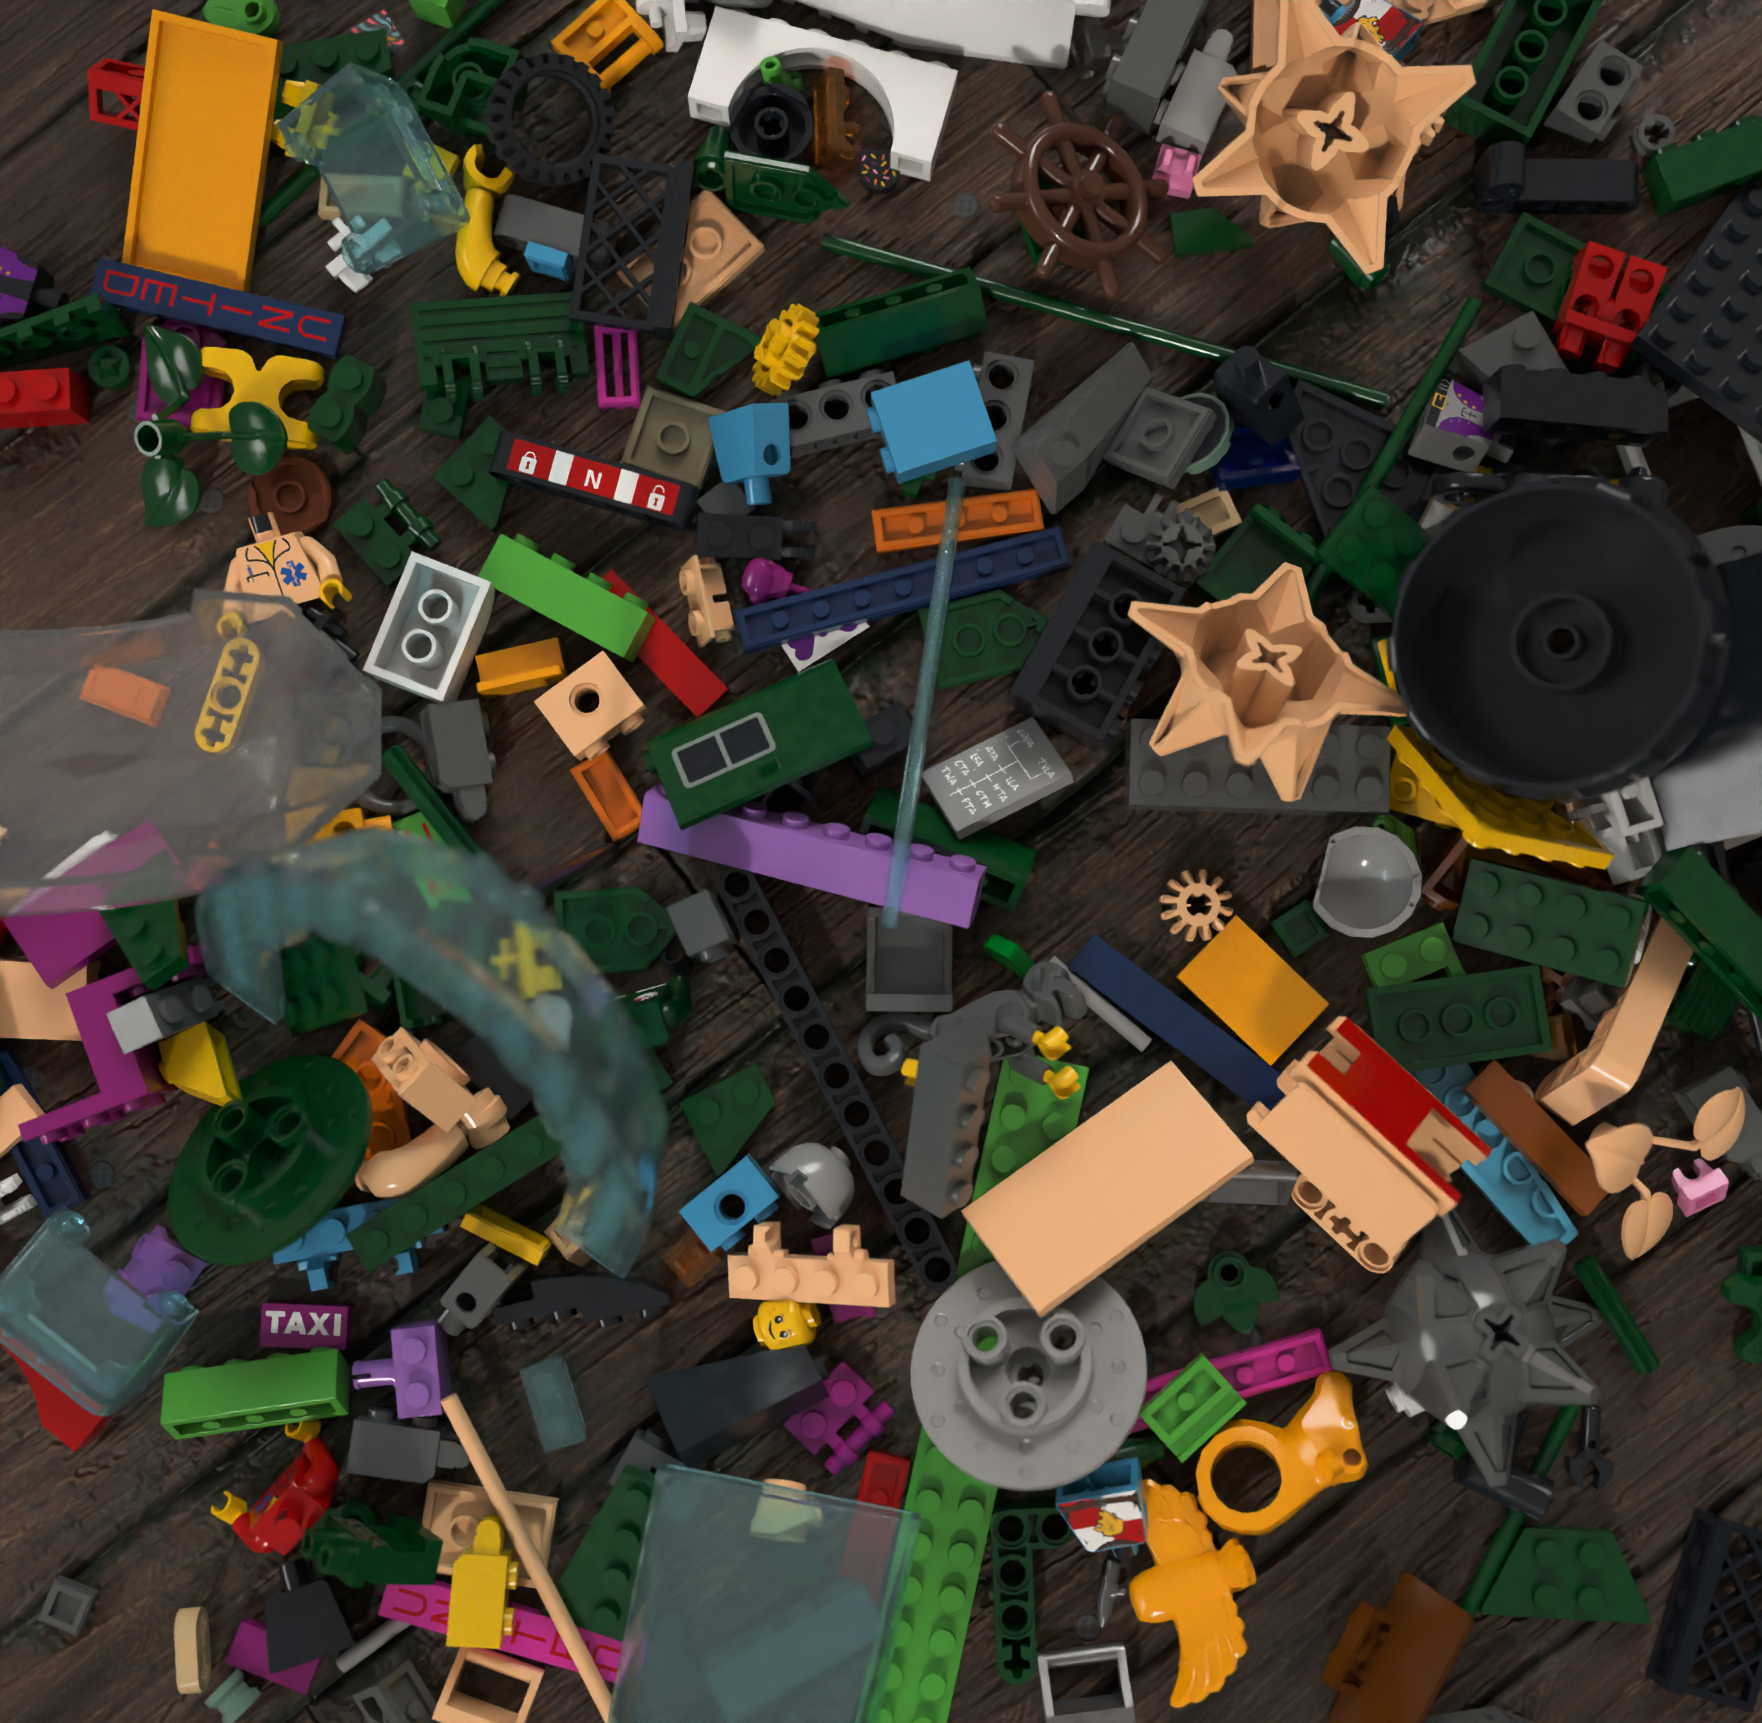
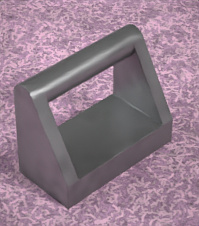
(1259, 1183)
(1094, 1709)

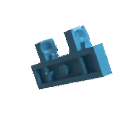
(328, 1238)

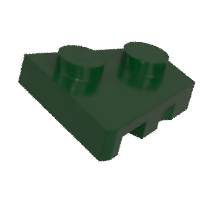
(703, 351)
(468, 479)
(729, 1114)

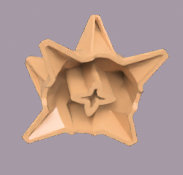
(1364, 103)
(1260, 676)

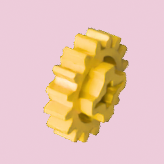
(785, 349)

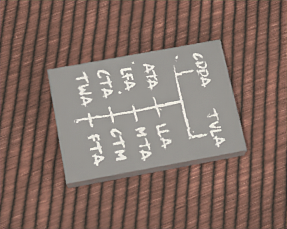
(996, 778)

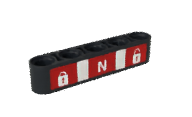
(594, 481)

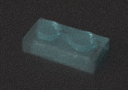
(553, 1403)

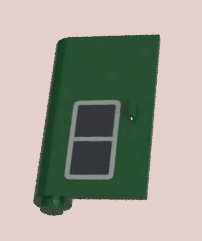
(757, 744)

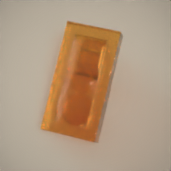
(830, 103)

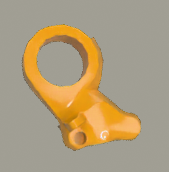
(1311, 1453)

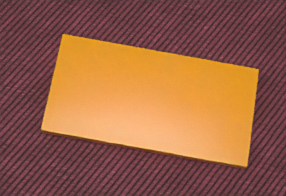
(201, 150)

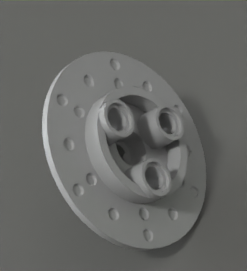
(972, 1395)

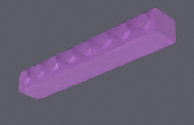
(819, 856)

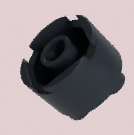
(770, 110)

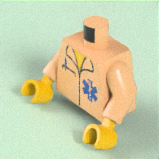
(285, 566)

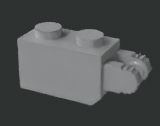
(1196, 104)

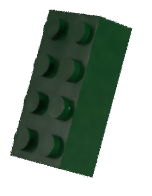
(1521, 68)

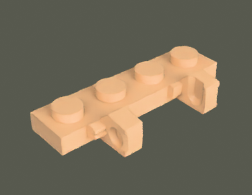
(839, 1278)

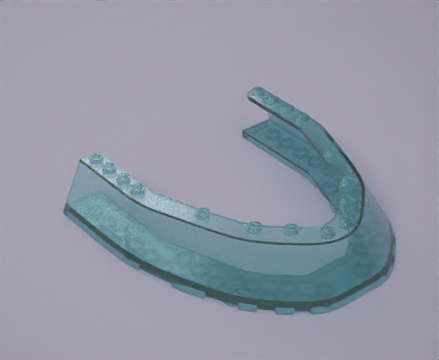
(494, 963)

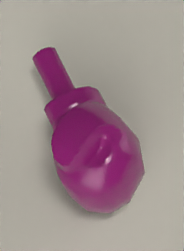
(768, 580)

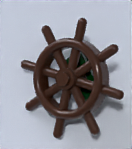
(1064, 203)

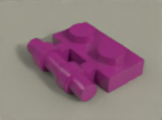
(822, 1420)

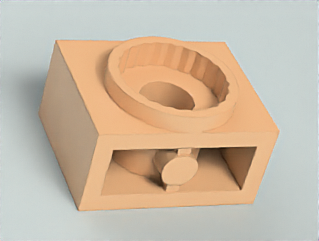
(588, 732)
(425, 1078)

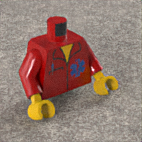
(291, 1502)

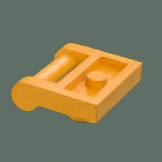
(600, 32)

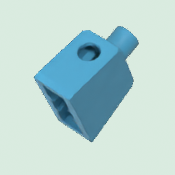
(752, 447)

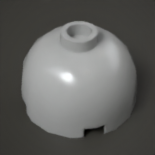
(816, 1180)

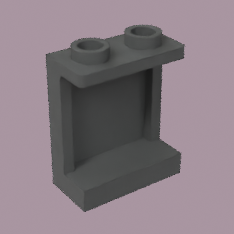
(908, 965)

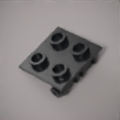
(487, 1069)

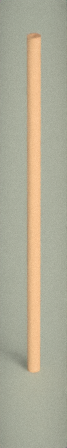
(528, 1553)

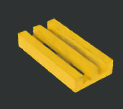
(506, 1233)

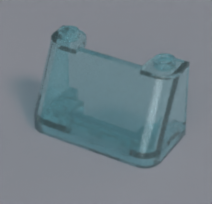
(376, 167)
(84, 1320)

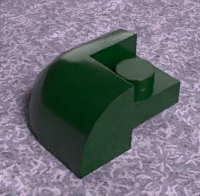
(461, 83)

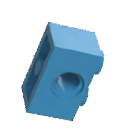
(706, 1211)

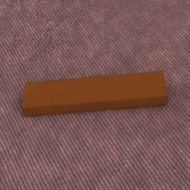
(1535, 1136)

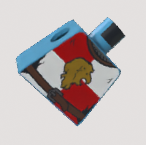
(1390, 25)
(1107, 1508)

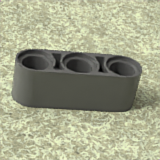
(549, 226)

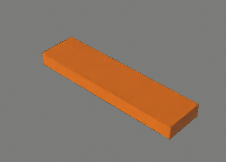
(981, 519)

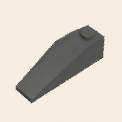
(1073, 436)

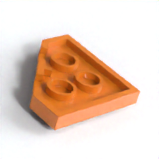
(390, 1111)

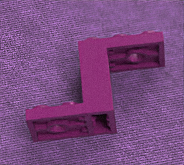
(124, 1080)

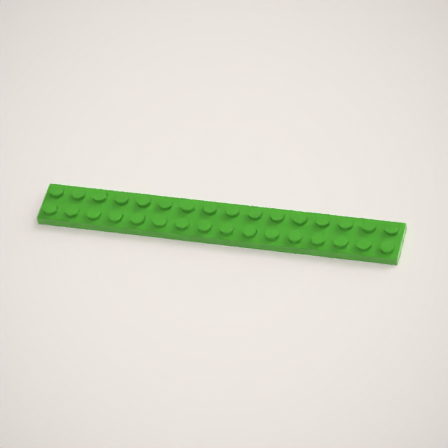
(953, 1505)

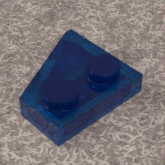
(1254, 462)

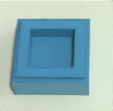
(549, 261)

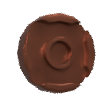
(296, 495)

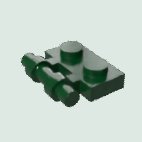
(377, 541)

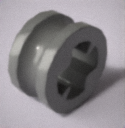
(1658, 123)

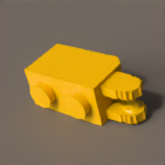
(481, 1590)

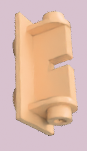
(701, 582)

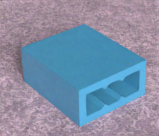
(931, 422)

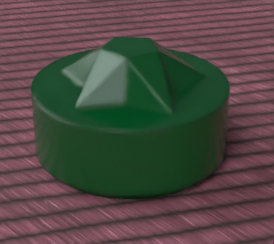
(111, 368)

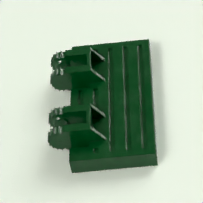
(501, 338)

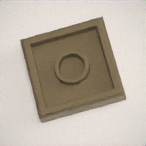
(672, 437)

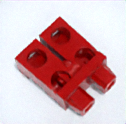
(1605, 305)

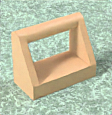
(462, 1708)

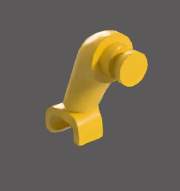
(474, 248)

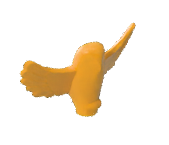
(1194, 1589)

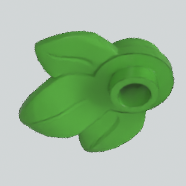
(249, 16)

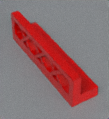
(122, 79)

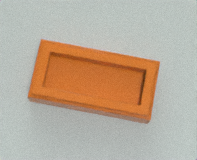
(609, 795)

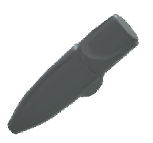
(1109, 1590)

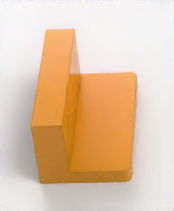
(521, 668)

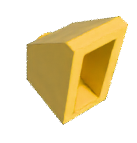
(200, 1064)

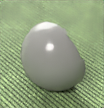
(1367, 882)

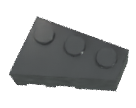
(1515, 343)

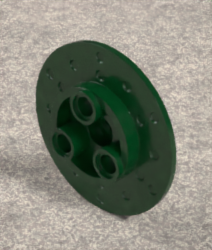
(270, 1161)

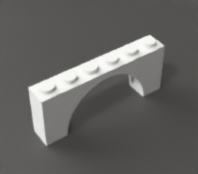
(909, 90)

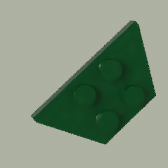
(1565, 1576)

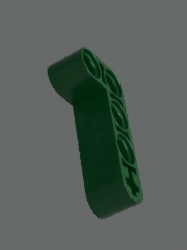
(1019, 1589)

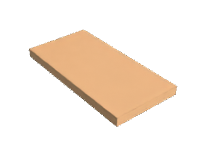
(1106, 1188)

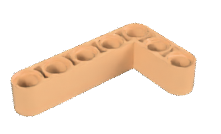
(1623, 1033)

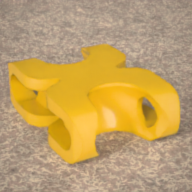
(269, 386)

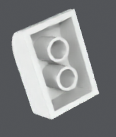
(431, 629)

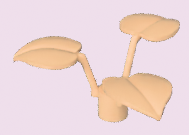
(1622, 1151)

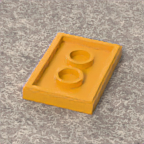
(1252, 990)

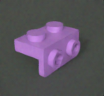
(161, 1264)

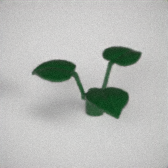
(168, 488)

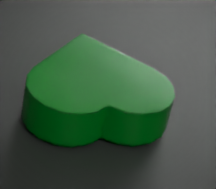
(1008, 954)

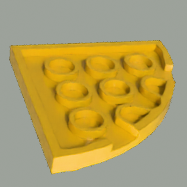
(1495, 816)

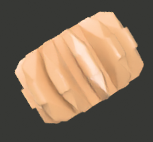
(1198, 920)

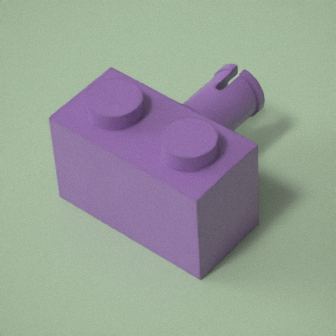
(416, 1369)

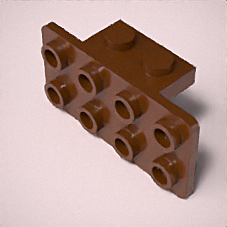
(1396, 1656)

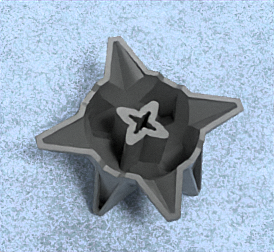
(1477, 1339)

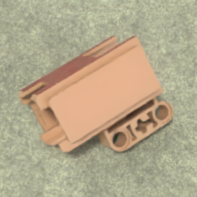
(1366, 1145)

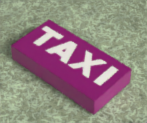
(305, 1325)

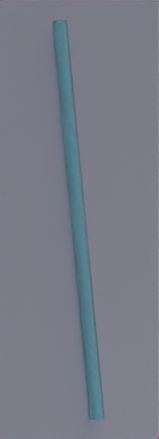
(923, 705)

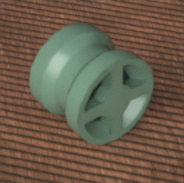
(233, 1697)

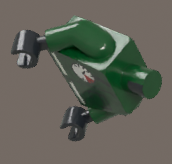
(663, 1007)

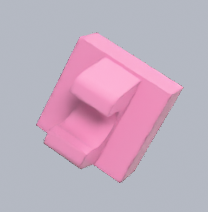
(1178, 169)
(1701, 1192)

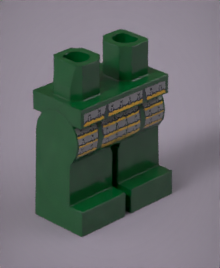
(375, 1553)

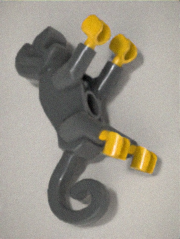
(1010, 1025)

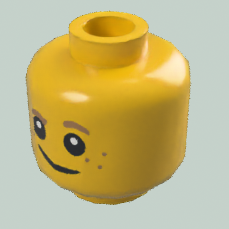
(786, 1323)

